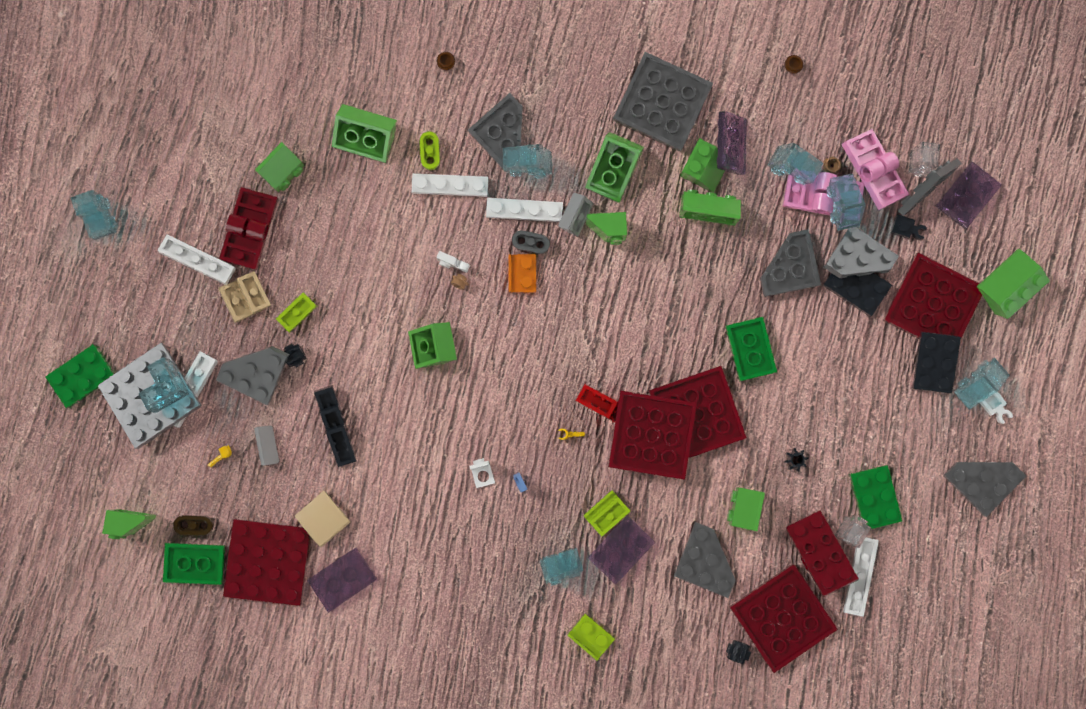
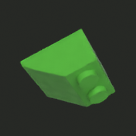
(702, 166)
(280, 168)
(609, 226)
(432, 345)
(745, 508)
(122, 523)

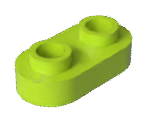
(429, 151)

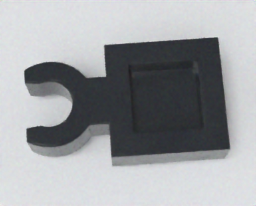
(905, 227)

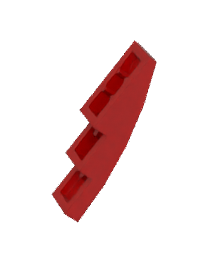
(598, 402)

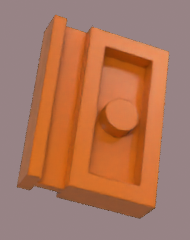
(522, 273)

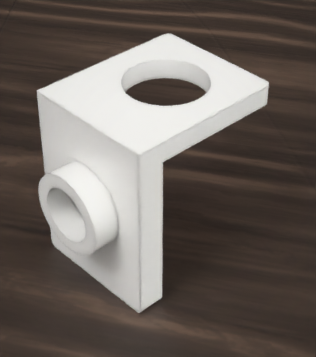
(481, 465)

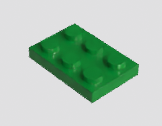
(751, 349)
(79, 376)
(876, 496)
(193, 563)

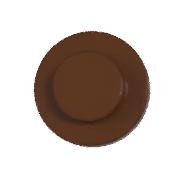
(445, 61)
(793, 64)

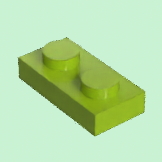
(296, 312)

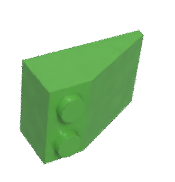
(614, 166)

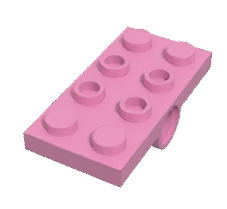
(876, 169)
(811, 196)

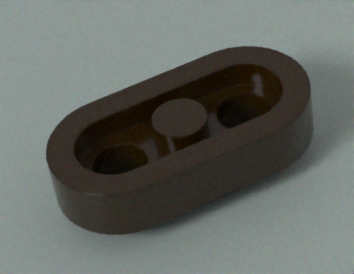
(194, 525)

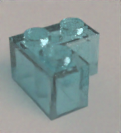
(527, 159)
(796, 162)
(847, 202)
(95, 213)
(982, 384)
(167, 387)
(561, 564)

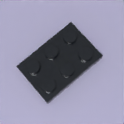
(860, 291)
(936, 362)

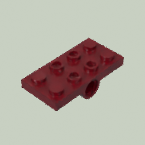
(248, 228)
(821, 553)

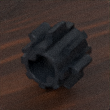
(296, 355)
(796, 466)
(738, 652)

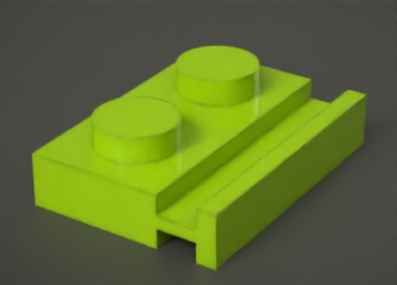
(606, 513)
(591, 636)

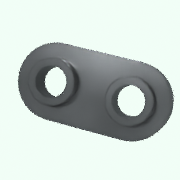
(531, 241)

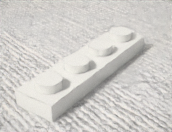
(450, 185)
(524, 209)
(196, 259)
(198, 375)
(863, 566)

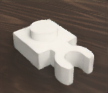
(447, 261)
(994, 405)

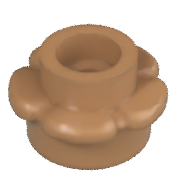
(836, 165)
(459, 281)

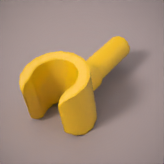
(571, 434)
(225, 452)

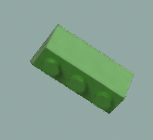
(363, 133)
(710, 207)
(1013, 284)

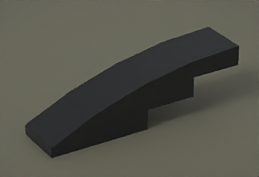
(335, 426)

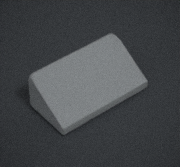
(575, 214)
(266, 445)

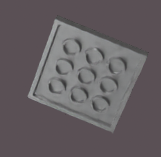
(662, 101)
(122, 396)

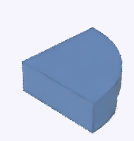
(520, 483)

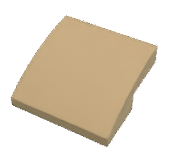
(244, 297)
(322, 519)

